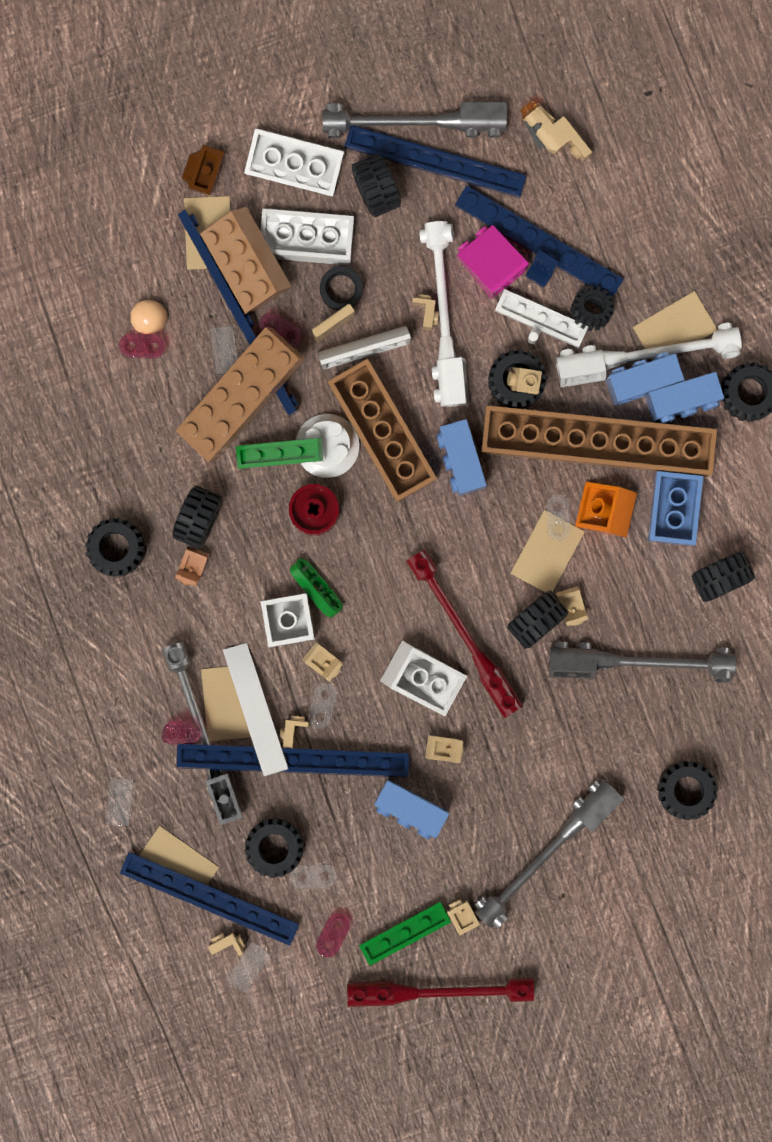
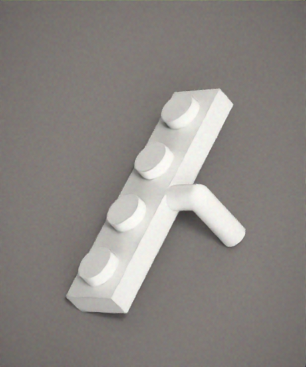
(540, 319)

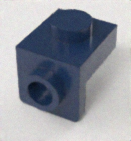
(542, 268)

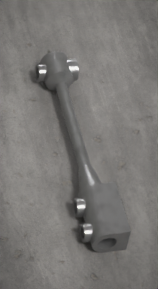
(471, 119)
(584, 662)
(217, 781)
(586, 813)

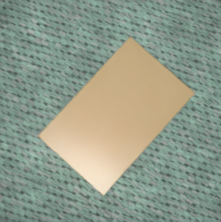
(207, 212)
(676, 324)
(544, 558)
(222, 706)
(176, 855)

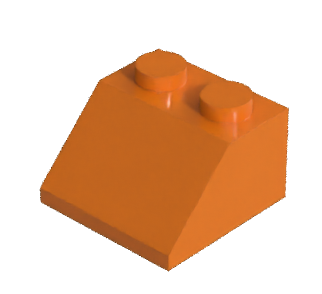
(606, 509)

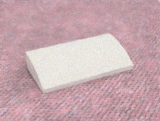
(294, 162)
(308, 236)
(364, 347)

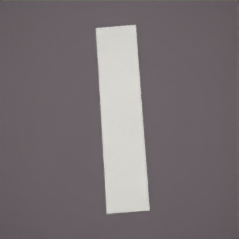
(255, 709)

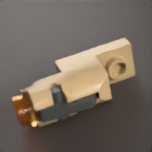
(553, 135)

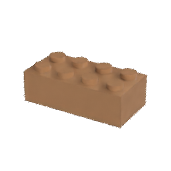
(245, 260)

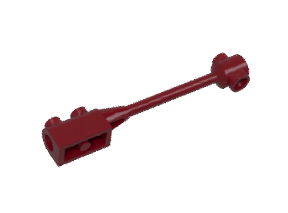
(490, 675)
(387, 993)

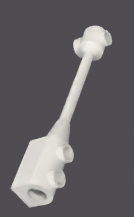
(593, 363)
(450, 371)

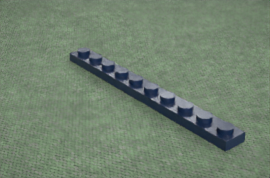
(243, 321)
(297, 760)

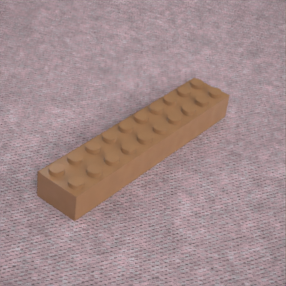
(598, 441)

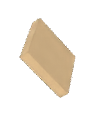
(333, 323)

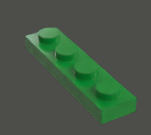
(279, 453)
(404, 933)

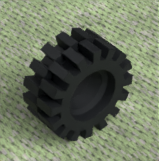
(587, 318)

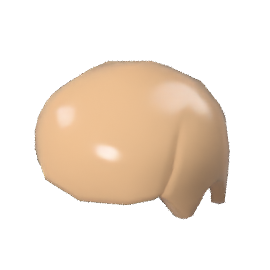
(148, 317)

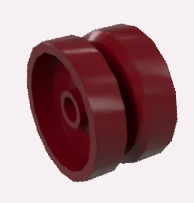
(310, 496)

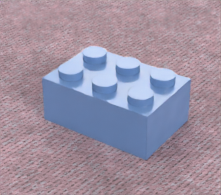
(643, 378)
(684, 398)
(461, 458)
(675, 508)
(411, 809)

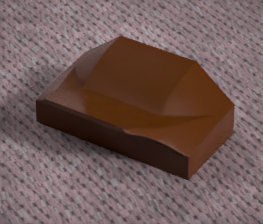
(203, 170)

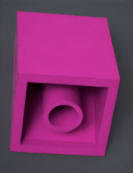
(492, 261)

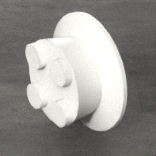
(339, 444)

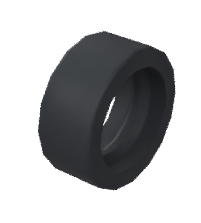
(340, 271)

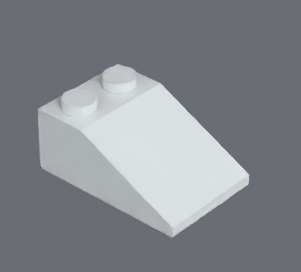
(423, 678)

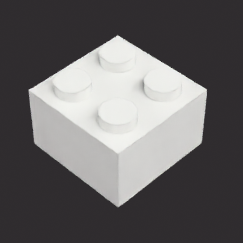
(287, 620)

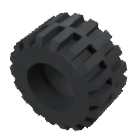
(376, 185)
(496, 374)
(730, 392)
(197, 517)
(96, 540)
(723, 576)
(537, 619)
(707, 794)
(267, 867)

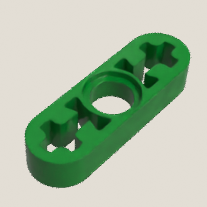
(326, 599)

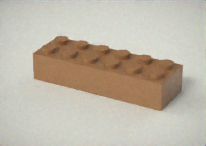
(240, 394)
(382, 431)

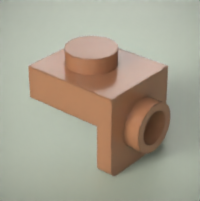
(192, 566)

